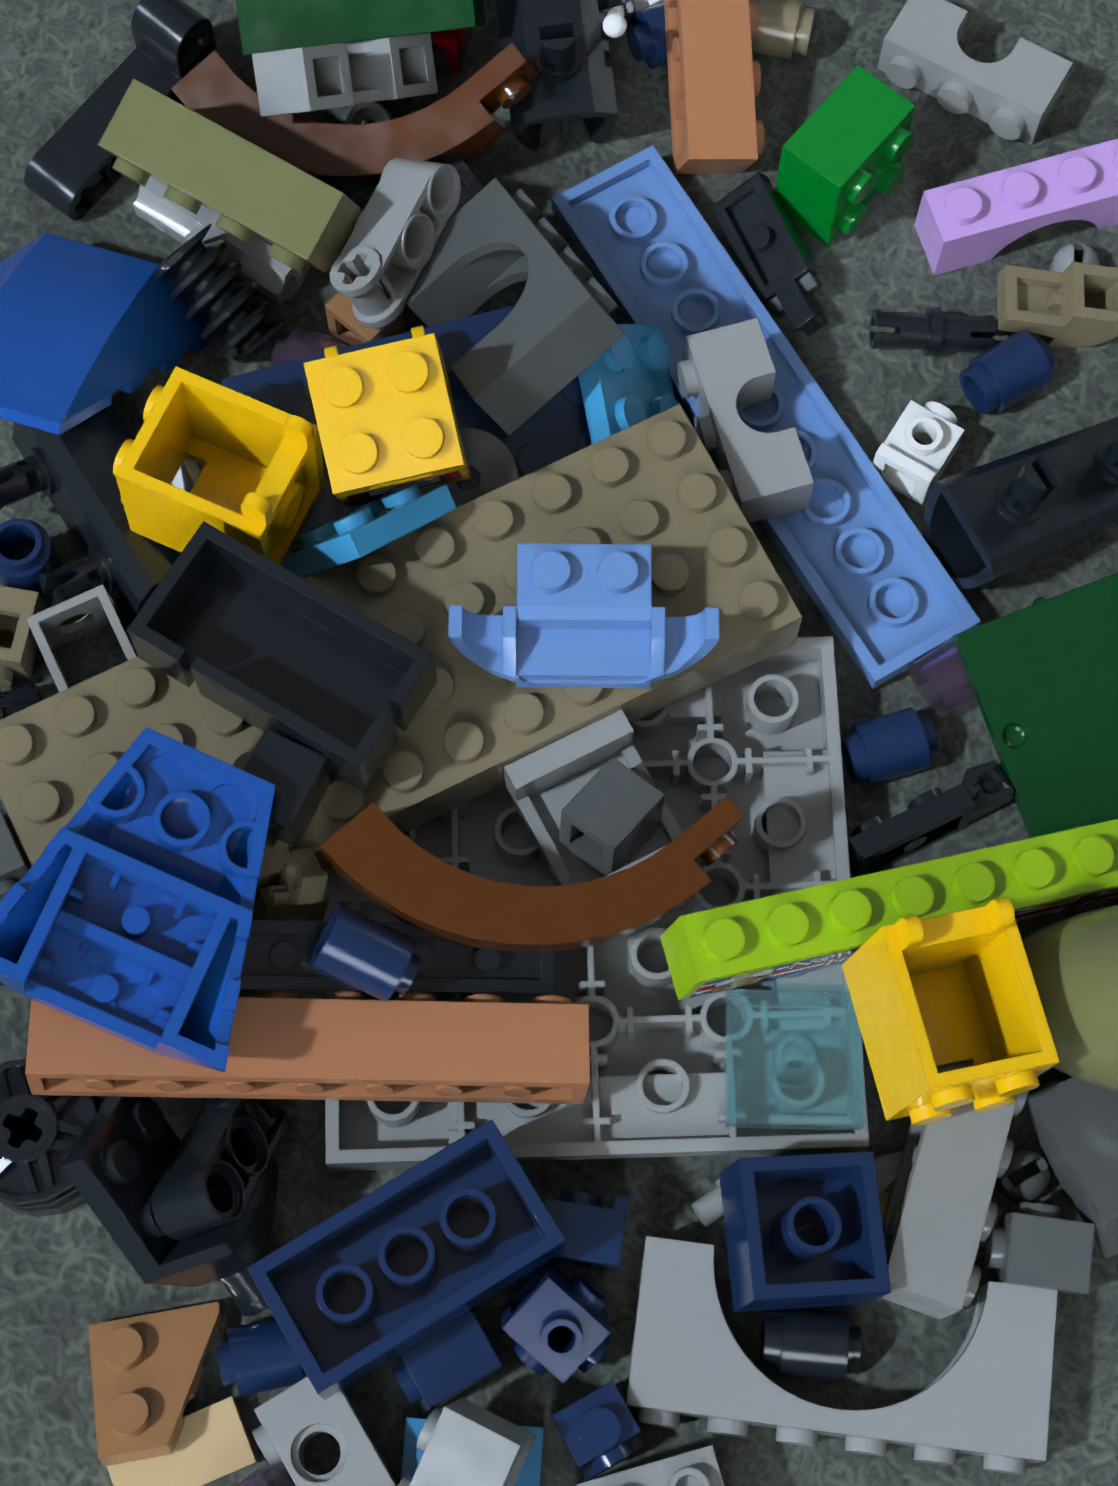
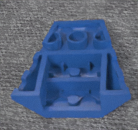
(81, 329)
(146, 902)

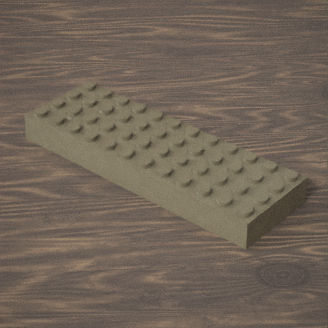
(630, 488)

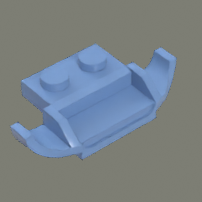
(583, 622)

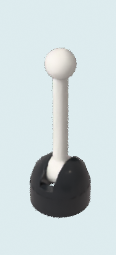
(615, 20)

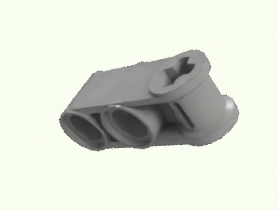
(395, 238)

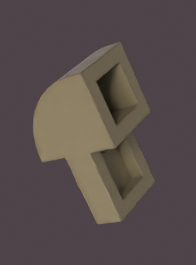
(1065, 307)

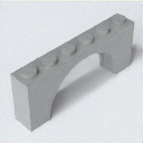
(982, 1404)

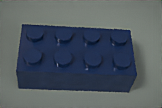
(407, 1259)

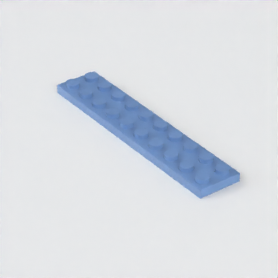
(854, 540)

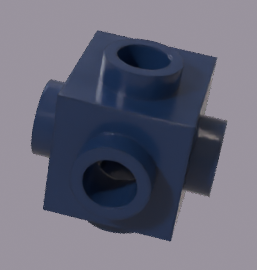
(557, 1322)

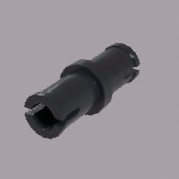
(931, 331)

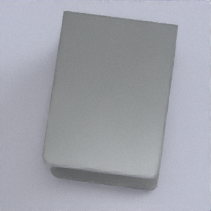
(51, 635)

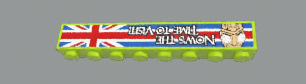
(834, 919)

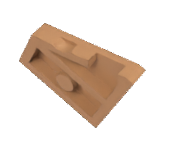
(145, 1377)

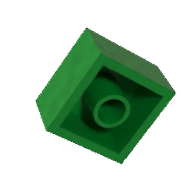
(844, 156)

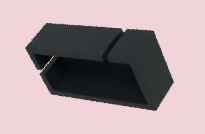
(283, 654)

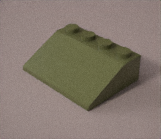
(230, 177)

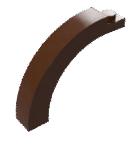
(358, 153)
(521, 918)

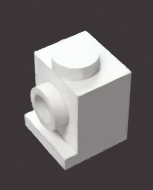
(914, 466)

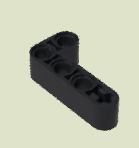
(71, 166)

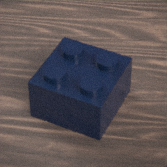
(804, 1231)

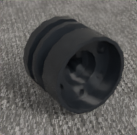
(29, 1169)

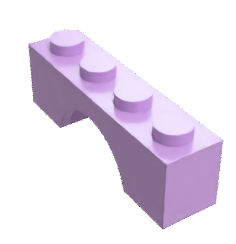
(985, 213)

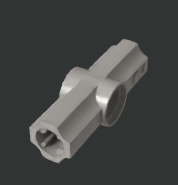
(272, 277)

